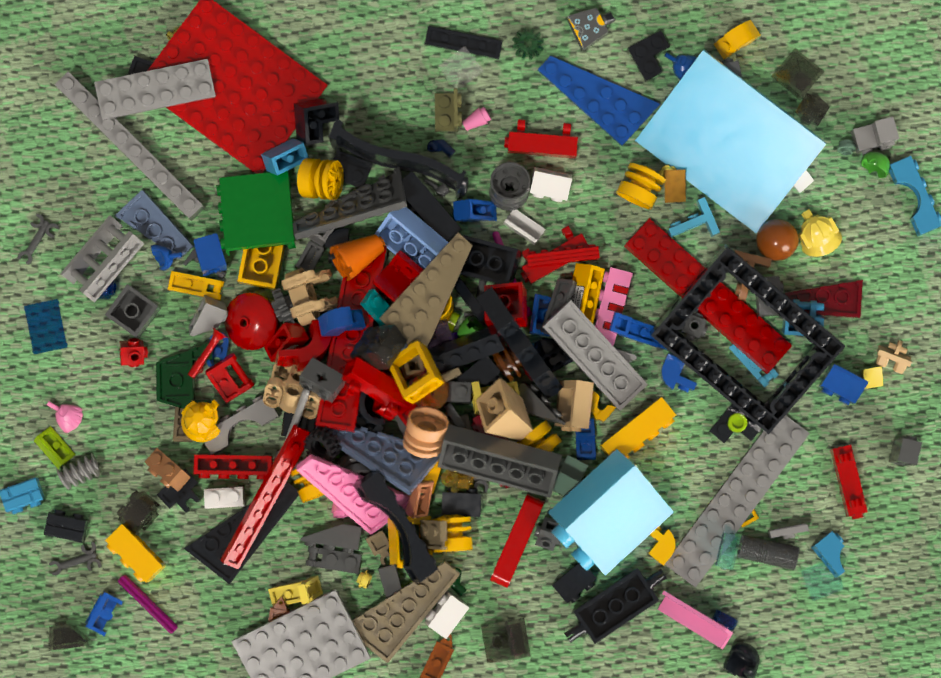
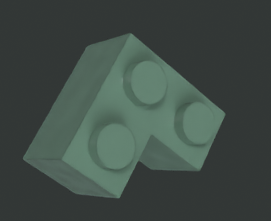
(569, 475)

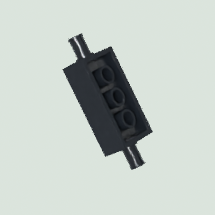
(615, 605)

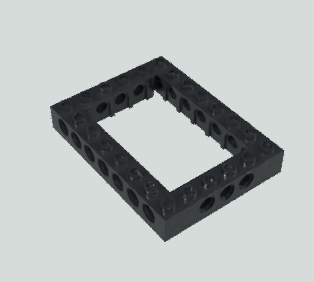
(771, 412)

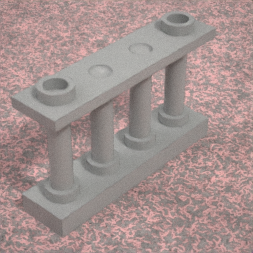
(110, 267)

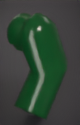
(457, 587)

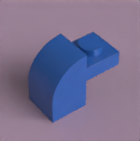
(341, 319)
(671, 372)

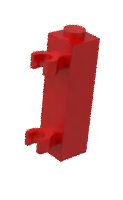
(542, 144)
(537, 273)
(374, 383)
(849, 481)

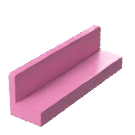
(694, 620)

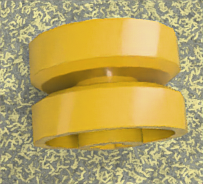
(537, 440)

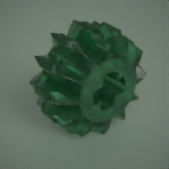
(535, 45)

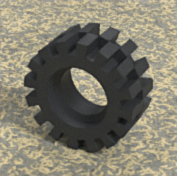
(329, 440)

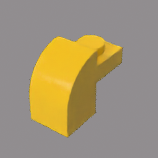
(737, 39)
(664, 547)

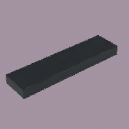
(456, 40)

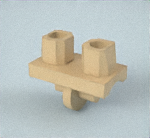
(900, 359)

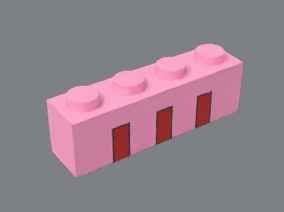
(612, 300)

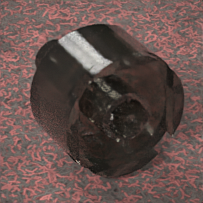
(139, 512)

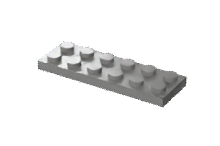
(155, 89)
(594, 355)

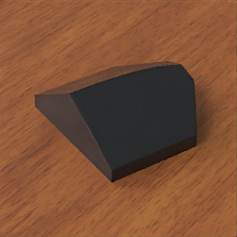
(552, 354)

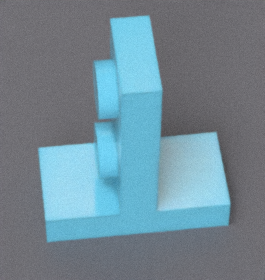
(696, 220)

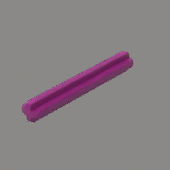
(147, 603)

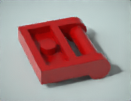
(224, 381)

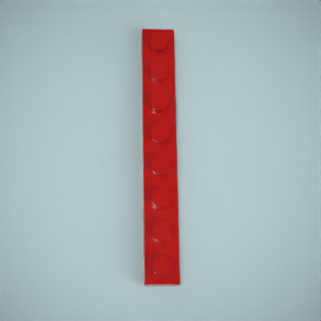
(265, 497)

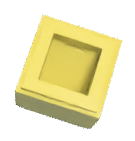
(873, 376)

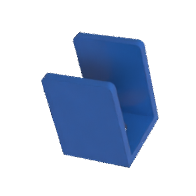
(210, 254)

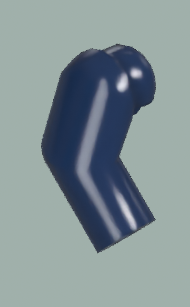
(440, 145)

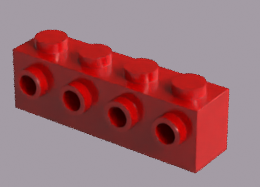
(232, 465)

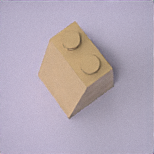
(503, 412)

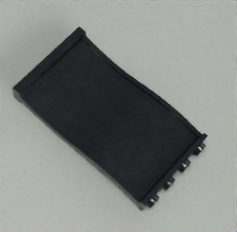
(393, 159)

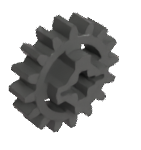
(282, 306)

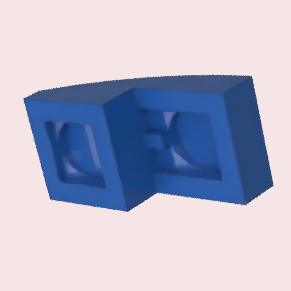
(586, 443)

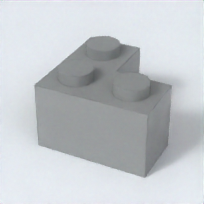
(879, 134)

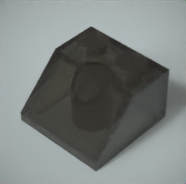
(505, 640)

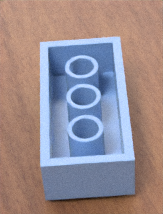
(410, 234)

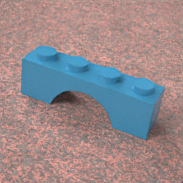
(905, 173)

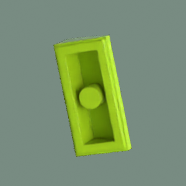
(54, 447)

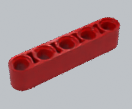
(517, 540)

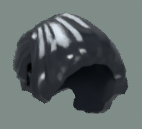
(742, 661)

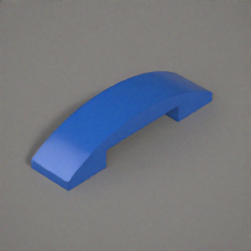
(634, 330)

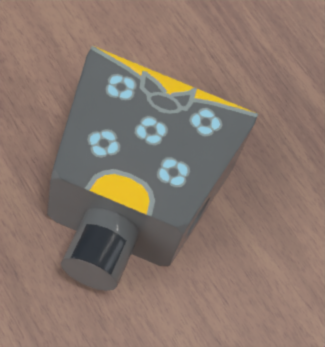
(589, 26)

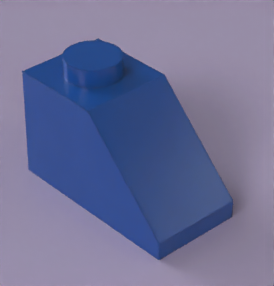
(474, 210)

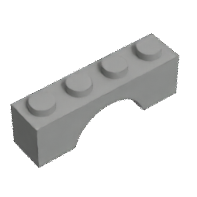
(256, 412)

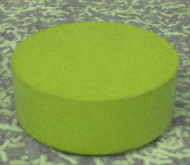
(453, 320)
(737, 422)

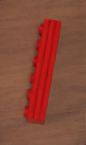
(563, 256)

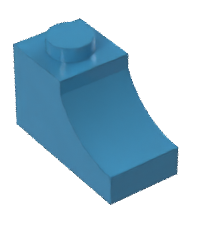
(829, 551)

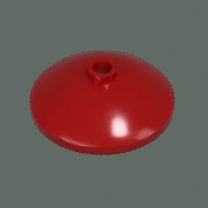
(260, 321)

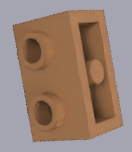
(170, 472)

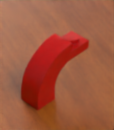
(300, 357)

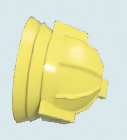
(819, 235)

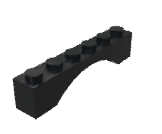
(416, 559)

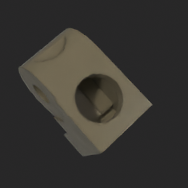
(412, 368)

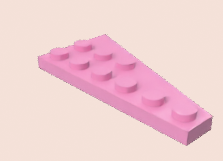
(338, 486)

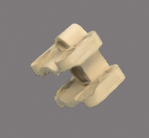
(303, 296)
(288, 392)

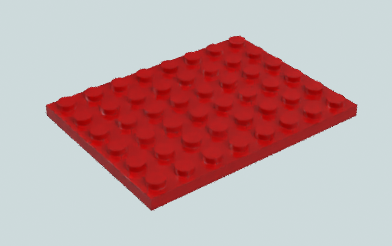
(250, 80)

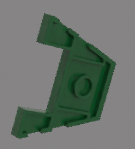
(172, 378)

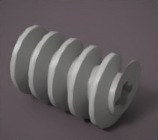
(79, 472)

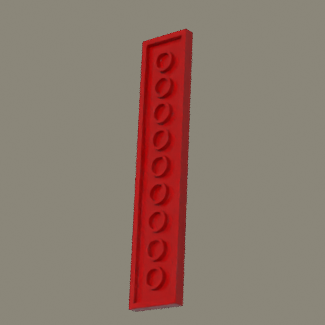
(721, 309)
(344, 410)

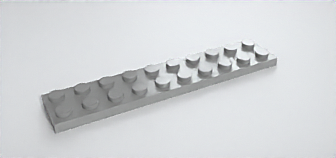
(736, 499)

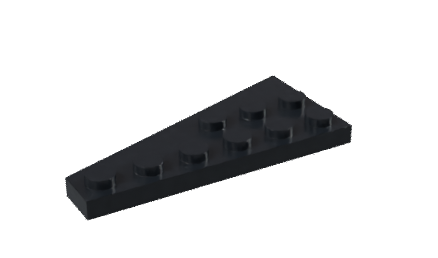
(212, 545)

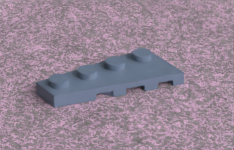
(154, 224)

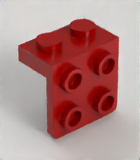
(397, 275)

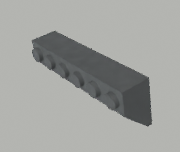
(499, 460)

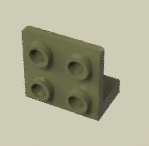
(446, 112)

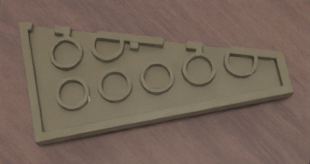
(424, 300)
(394, 619)

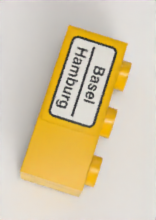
(588, 288)

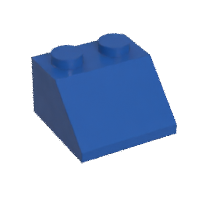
(842, 384)

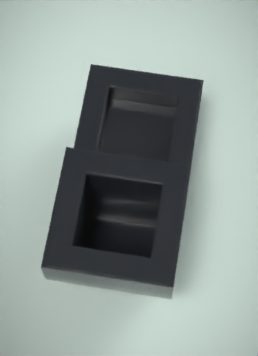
(336, 237)

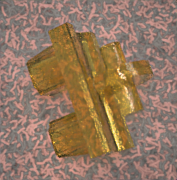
(457, 480)

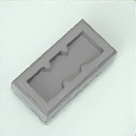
(788, 532)

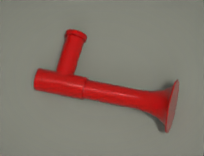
(198, 365)

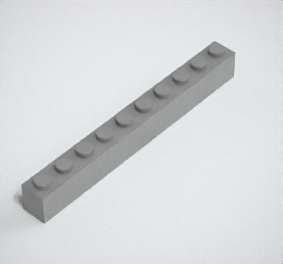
(130, 146)

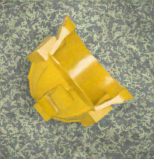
(200, 421)

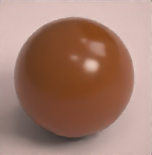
(777, 239)

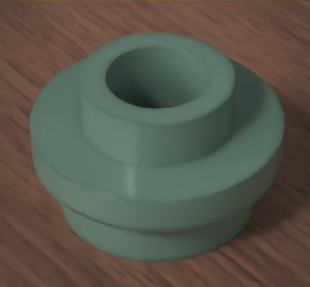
(846, 147)

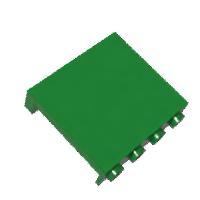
(256, 211)

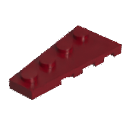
(838, 299)

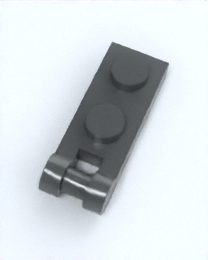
(334, 560)

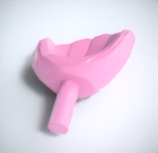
(67, 416)

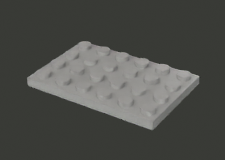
(304, 643)

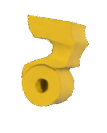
(598, 414)

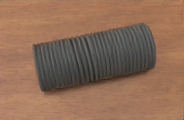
(777, 553)

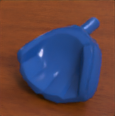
(681, 63)
(164, 256)

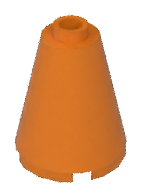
(356, 254)

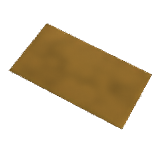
(675, 186)

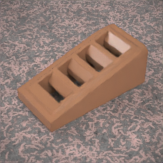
(420, 508)

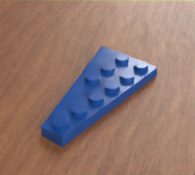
(607, 104)

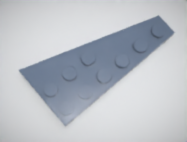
(387, 456)

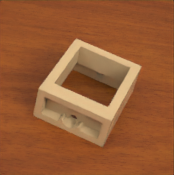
(575, 404)

